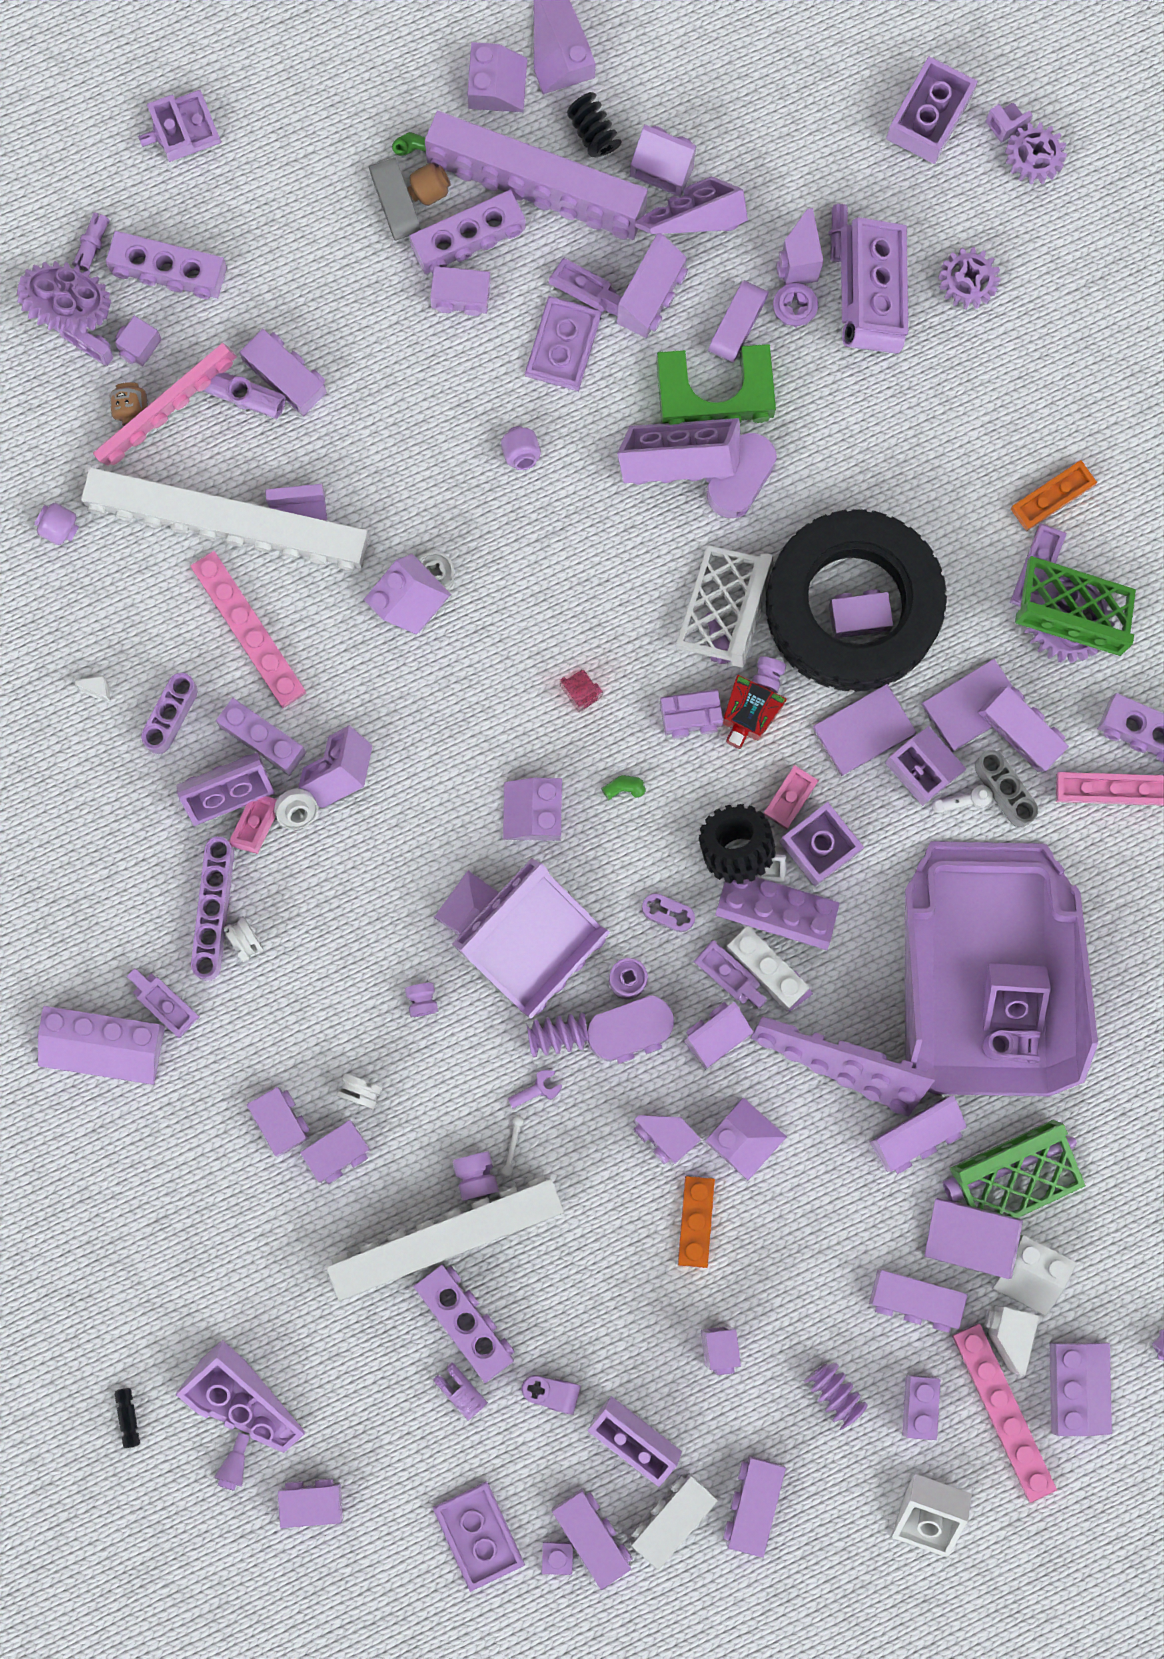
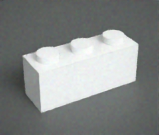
(767, 967)
(672, 1520)

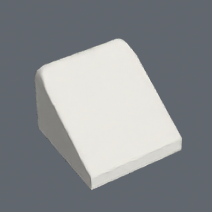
(95, 686)
(777, 871)

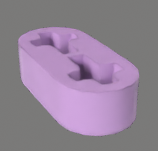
(671, 906)

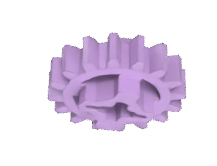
(1032, 141)
(974, 267)

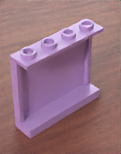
(531, 938)

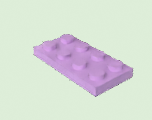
(779, 910)

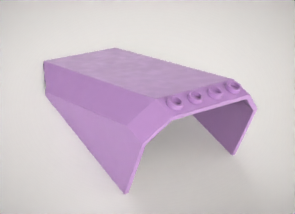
(995, 907)

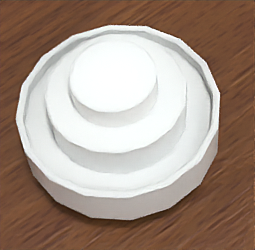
(295, 809)

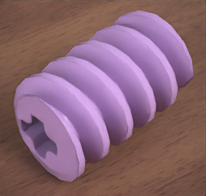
(558, 1034)
(837, 1394)

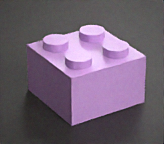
(821, 844)

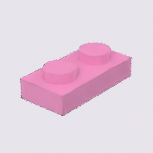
(790, 797)
(254, 825)

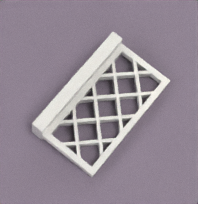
(748, 614)

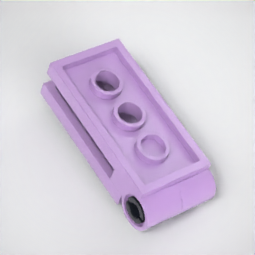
(874, 285)

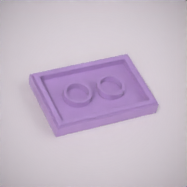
(563, 343)
(957, 706)
(864, 730)
(973, 1238)
(478, 1536)

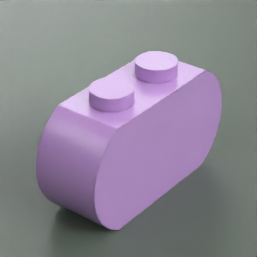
(736, 494)
(630, 1029)

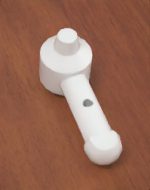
(979, 798)

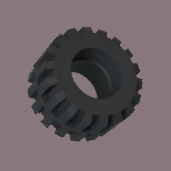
(741, 862)

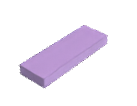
(1045, 546)

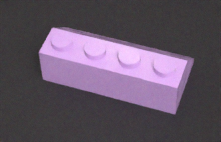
(680, 451)
(99, 1045)

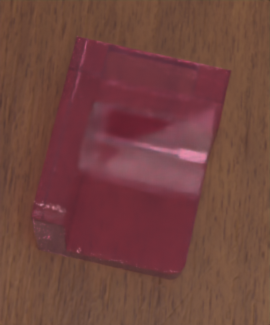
(581, 690)

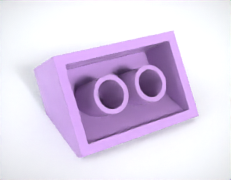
(652, 287)
(225, 789)
(919, 1135)
(1080, 1389)

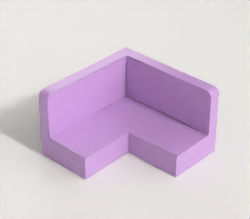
(341, 768)

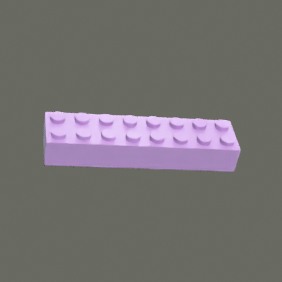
(535, 175)

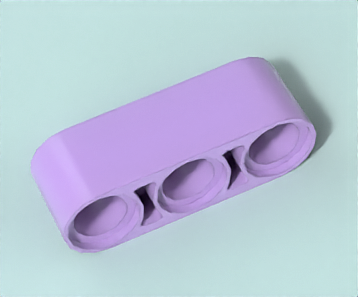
(738, 321)
(169, 699)

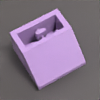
(663, 160)
(925, 765)
(719, 1035)
(668, 1134)

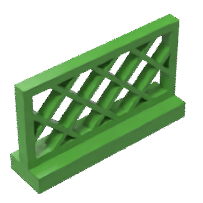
(1075, 625)
(1015, 1151)

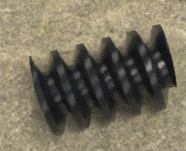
(590, 126)

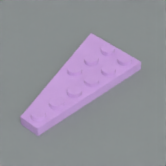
(850, 1065)

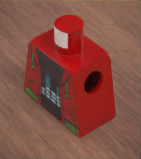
(750, 711)

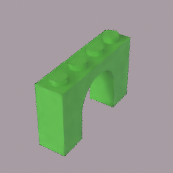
(752, 402)

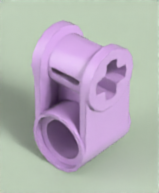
(1019, 1046)
(556, 1394)

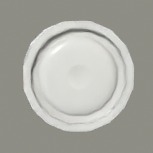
(440, 567)
(243, 939)
(365, 1090)

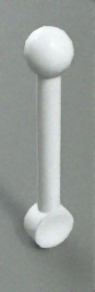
(517, 1121)

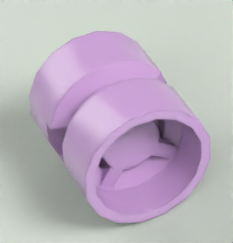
(628, 978)
(475, 1176)

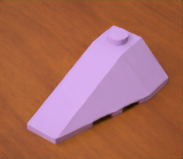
(560, 46)
(702, 208)
(234, 1394)

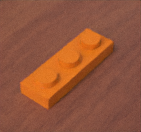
(1053, 495)
(696, 1222)

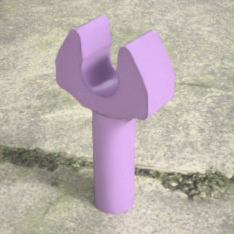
(536, 1090)

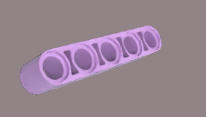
(207, 895)

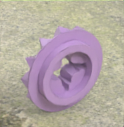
(804, 297)

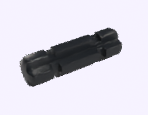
(127, 1418)

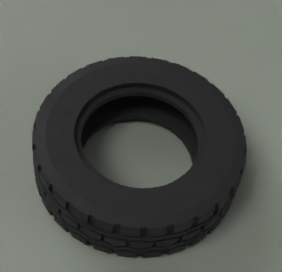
(870, 538)

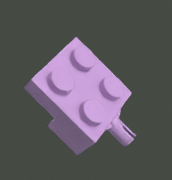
(181, 125)

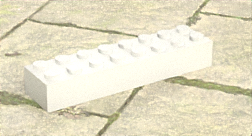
(445, 1239)

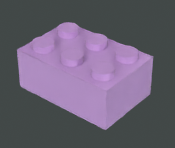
(931, 110)

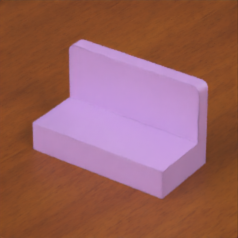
(300, 500)

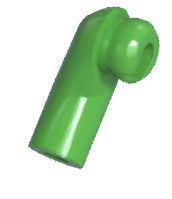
(408, 143)
(624, 783)

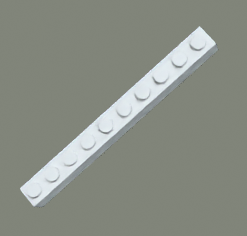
(225, 518)

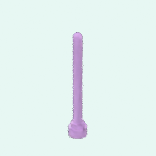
(955, 1192)

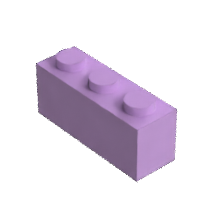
(283, 371)
(1024, 728)
(261, 736)
(917, 1300)
(721, 1349)
(635, 1441)
(754, 1506)
(593, 1538)

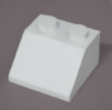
(1037, 1276)
(1012, 1336)
(932, 1515)

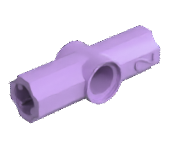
(256, 399)

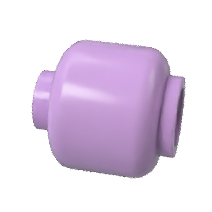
(521, 448)
(56, 524)

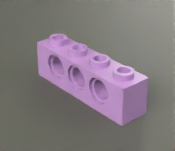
(475, 219)
(127, 247)
(1148, 720)
(484, 1364)

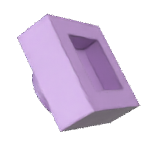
(557, 1558)

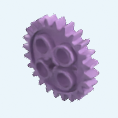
(63, 297)
(1059, 645)

